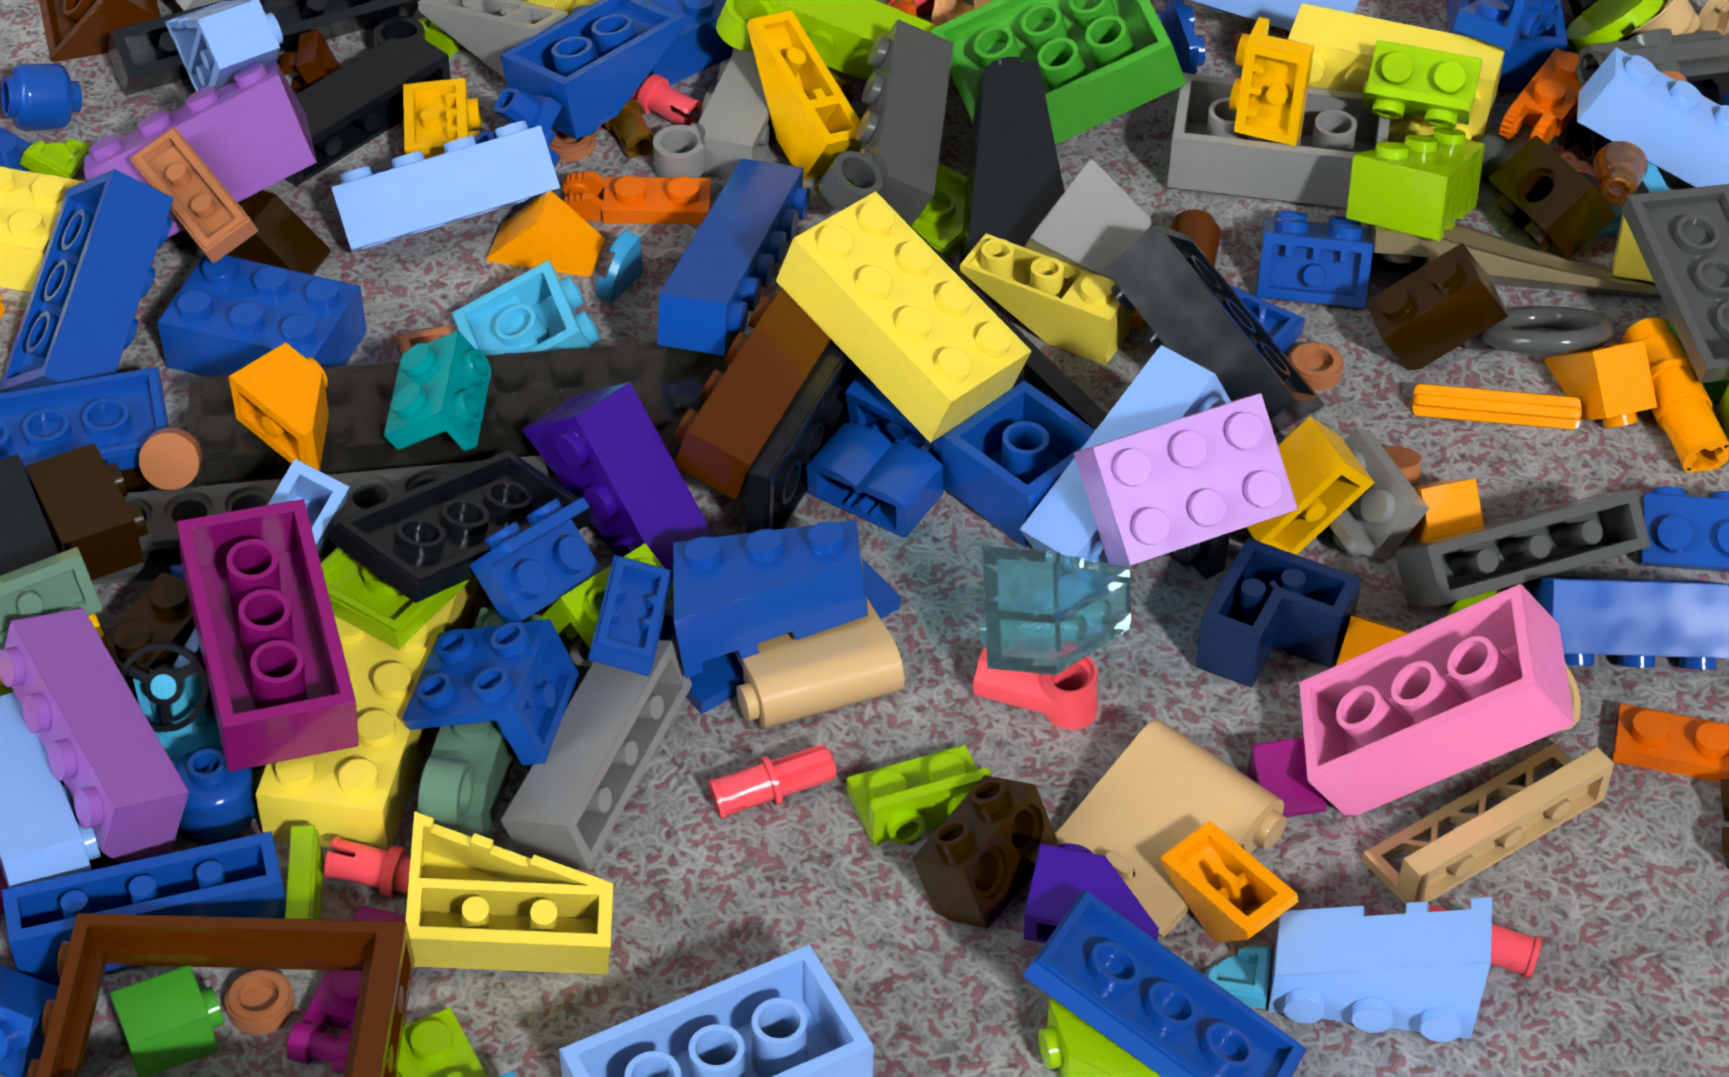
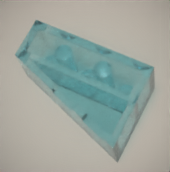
(1049, 608)

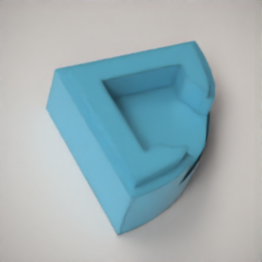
(1245, 974)

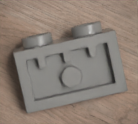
(1385, 511)

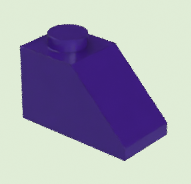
(1060, 879)

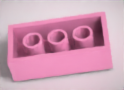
(1435, 702)

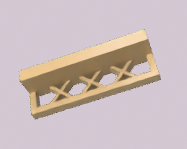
(1492, 833)

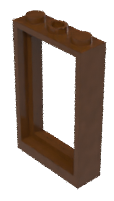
(374, 947)

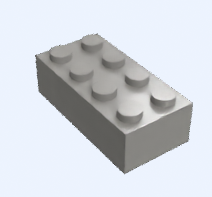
(1315, 171)

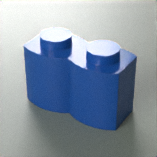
(876, 478)

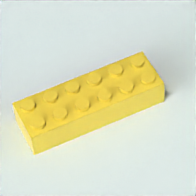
(366, 787)

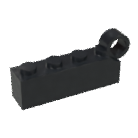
(368, 92)

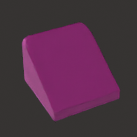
(1283, 771)

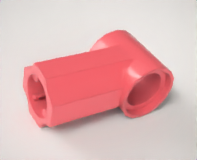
(1065, 698)

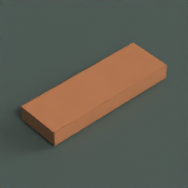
(199, 197)

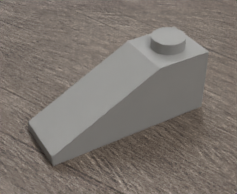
(490, 26)

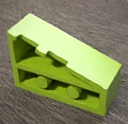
(1417, 183)

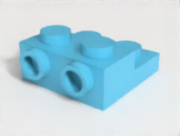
(528, 315)

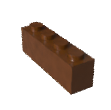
(751, 394)

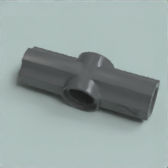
(1692, 54)

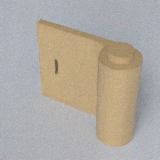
(819, 672)
(1155, 800)

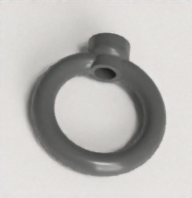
(1587, 333)

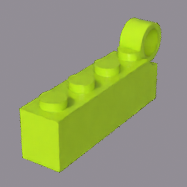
(837, 28)

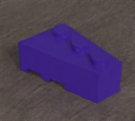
(616, 460)

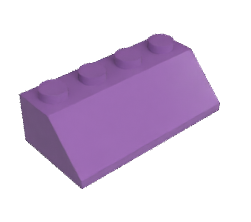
(94, 734)

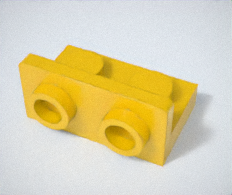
(1272, 85)
(437, 115)

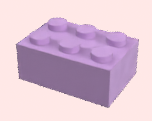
(1185, 481)

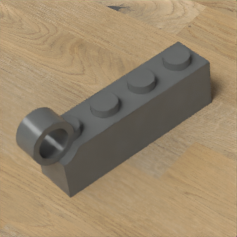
(900, 125)

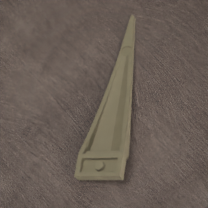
(1511, 262)

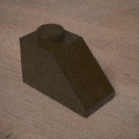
(281, 237)

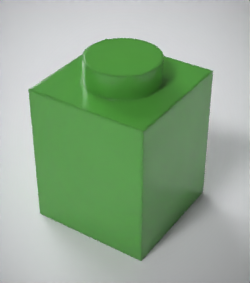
(167, 1021)

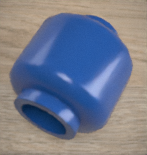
(40, 96)
(218, 800)

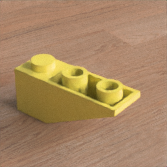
(1051, 297)

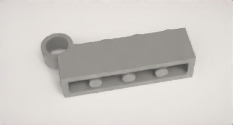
(731, 126)
(595, 758)

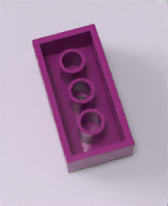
(267, 635)

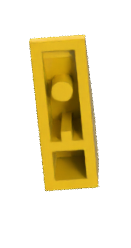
(802, 96)

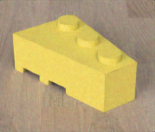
(501, 909)

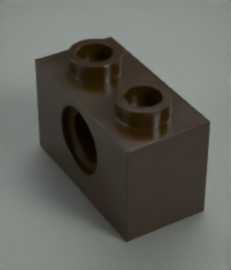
(1551, 198)

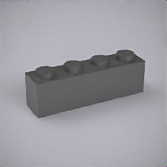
(1522, 548)

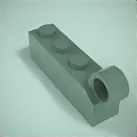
(468, 768)

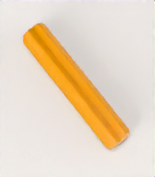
(1496, 406)

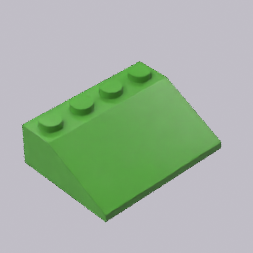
(1090, 55)

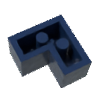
(1279, 603)

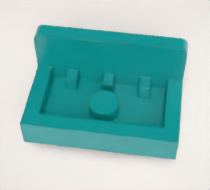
(438, 391)

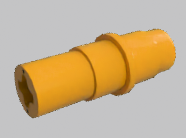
(1681, 399)

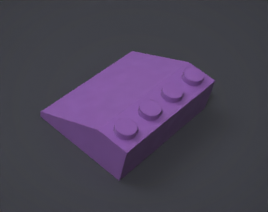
(243, 133)

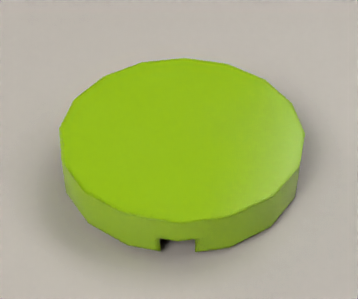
(1607, 19)

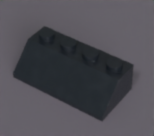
(1207, 322)

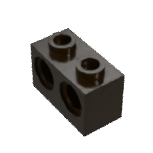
(984, 851)

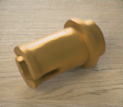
(632, 130)

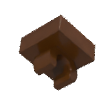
(312, 61)

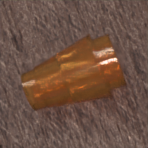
(1619, 170)

